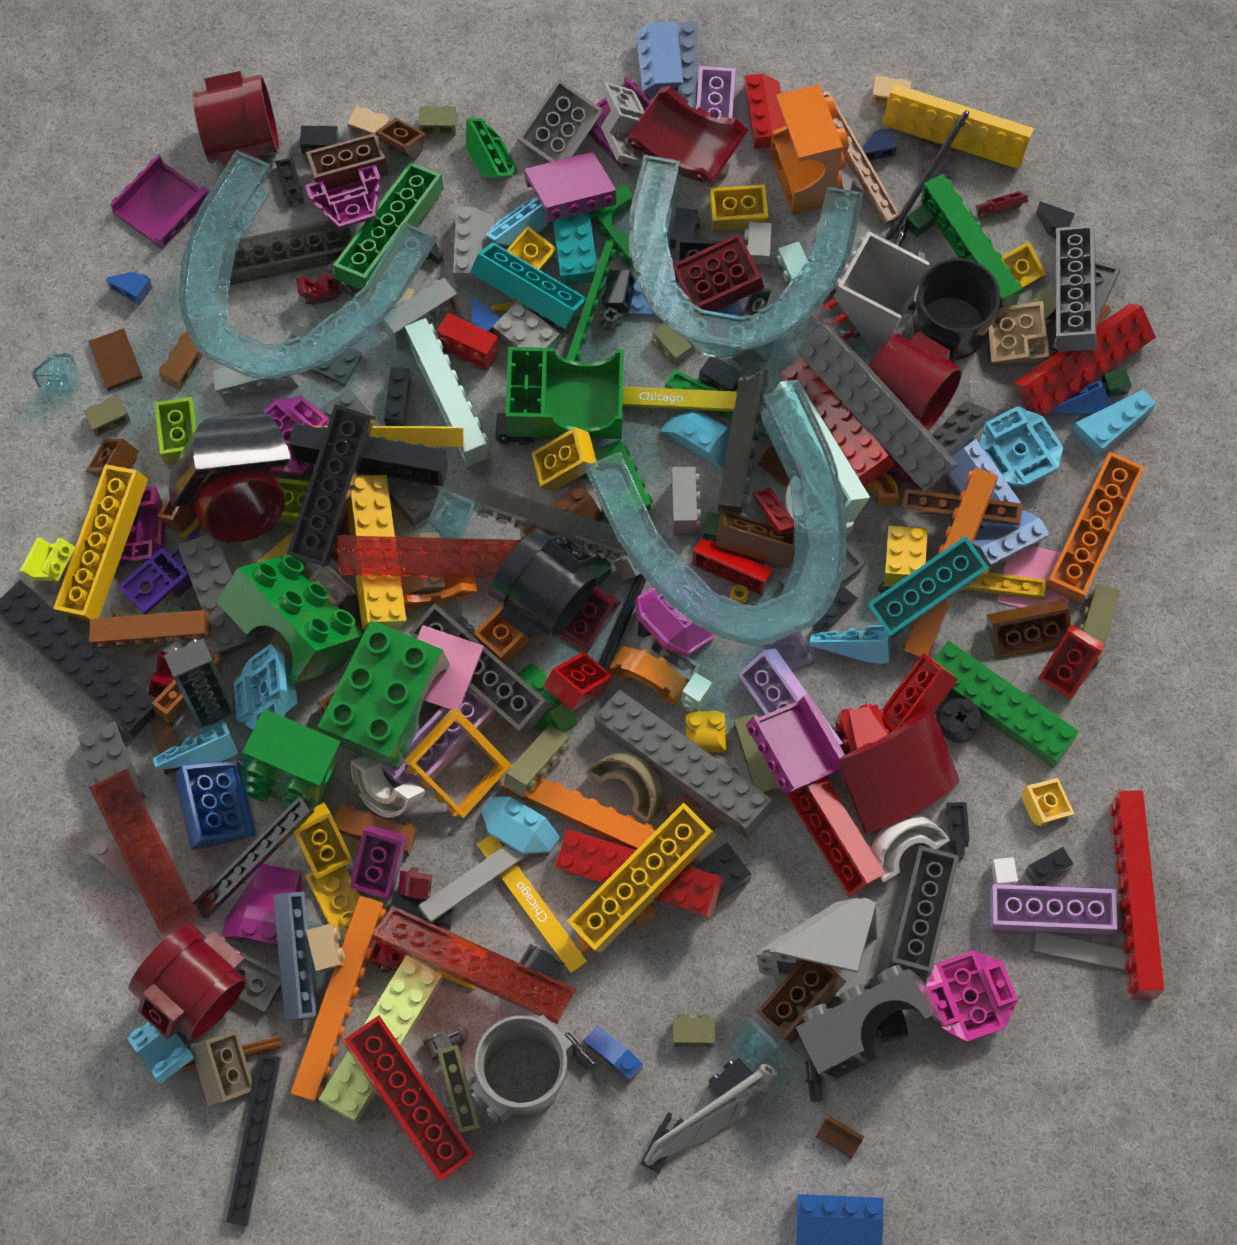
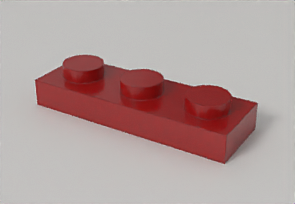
(774, 510)

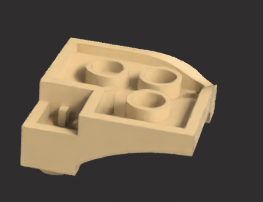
(1020, 334)

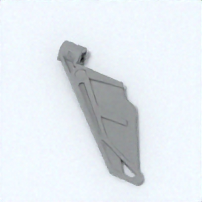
(713, 1117)

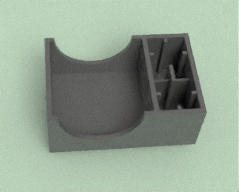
(844, 1036)

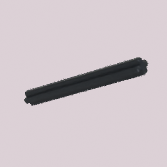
(622, 622)

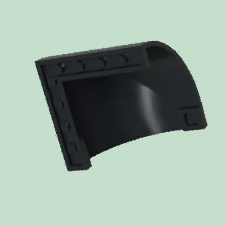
(223, 447)

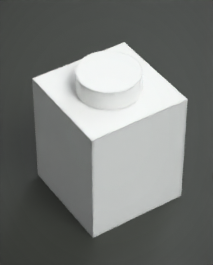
(1004, 871)

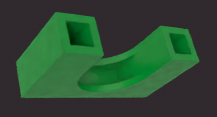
(604, 218)
(616, 447)

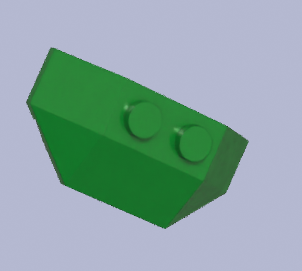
(488, 150)
(558, 714)

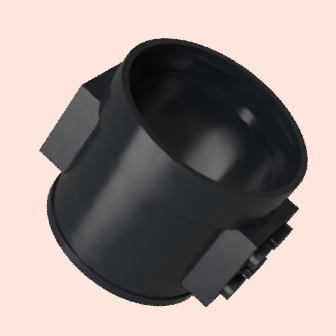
(960, 280)
(543, 584)

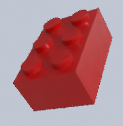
(468, 342)
(1071, 661)
(577, 681)

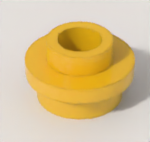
(739, 589)

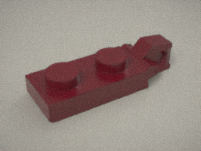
(1001, 203)

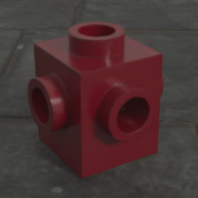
(386, 958)

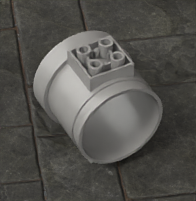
(503, 1032)

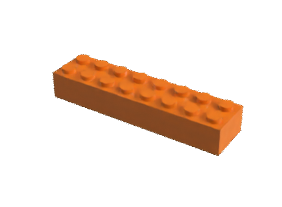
(1095, 527)

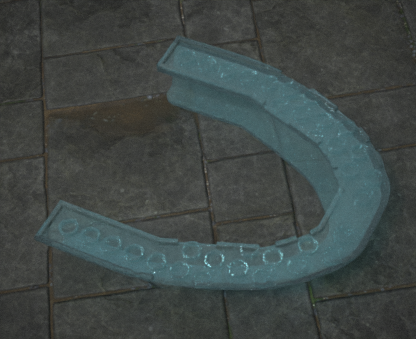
(208, 271)
(720, 333)
(818, 533)

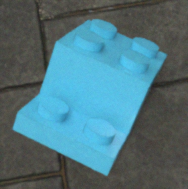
(159, 1054)

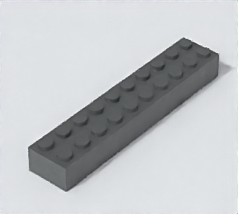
(877, 408)
(684, 764)

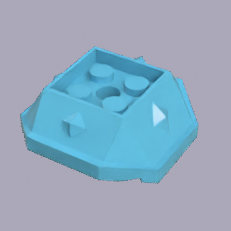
(1027, 433)
(264, 686)

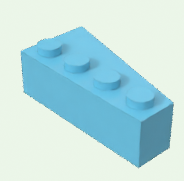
(1111, 424)

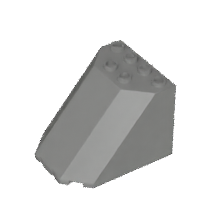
(878, 287)
(835, 937)

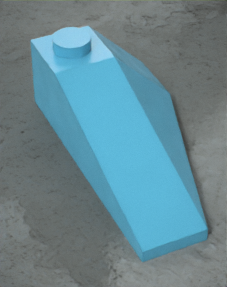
(869, 645)
(210, 746)

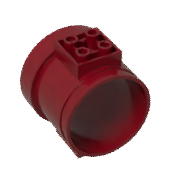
(235, 116)
(918, 375)
(239, 505)
(188, 982)

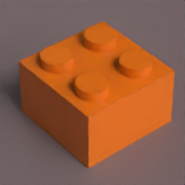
(501, 637)

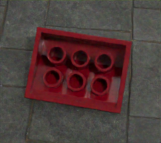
(719, 275)
(591, 620)

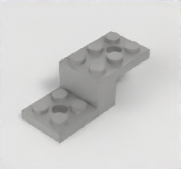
(620, 121)

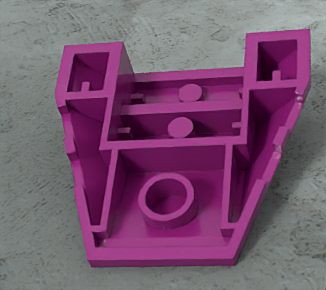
(350, 202)
(147, 530)
(254, 911)

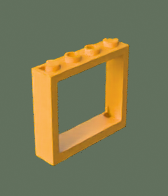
(500, 767)

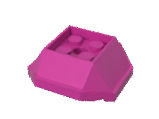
(286, 413)
(669, 625)
(989, 985)

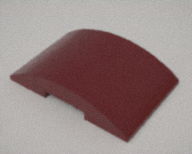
(899, 772)

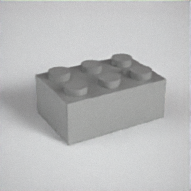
(524, 329)
(685, 500)

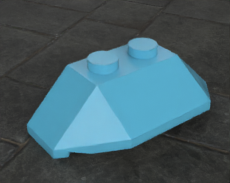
(512, 225)
(699, 435)
(518, 826)

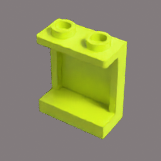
(47, 560)

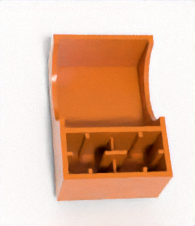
(808, 148)

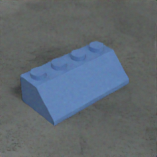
(659, 57)
(975, 456)
(1002, 541)

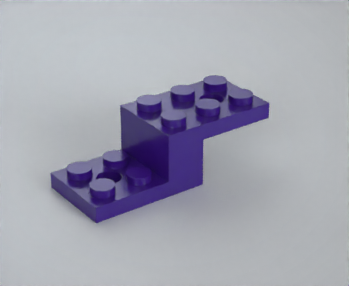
(164, 573)

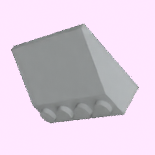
(559, 123)

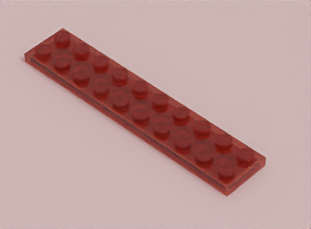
(422, 556)
(474, 964)

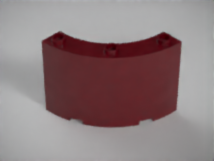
(686, 135)

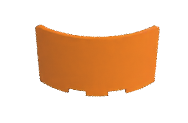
(454, 588)

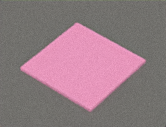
(1032, 563)
(463, 655)

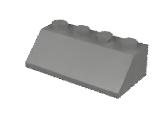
(469, 241)
(429, 303)

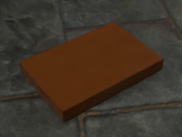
(115, 359)

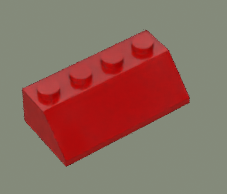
(762, 108)
(732, 566)
(920, 690)

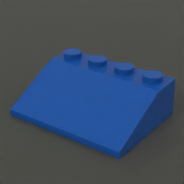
(214, 804)
(838, 1220)

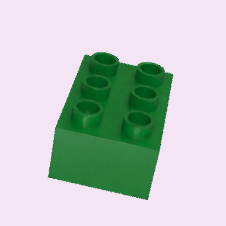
(557, 394)
(282, 597)
(382, 694)
(287, 761)

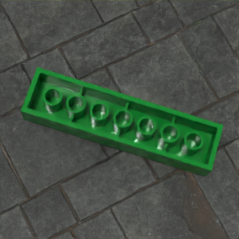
(404, 202)
(966, 235)
(1007, 706)

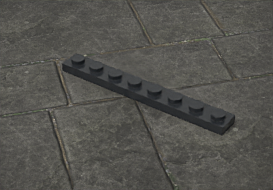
(253, 857)
(253, 1140)

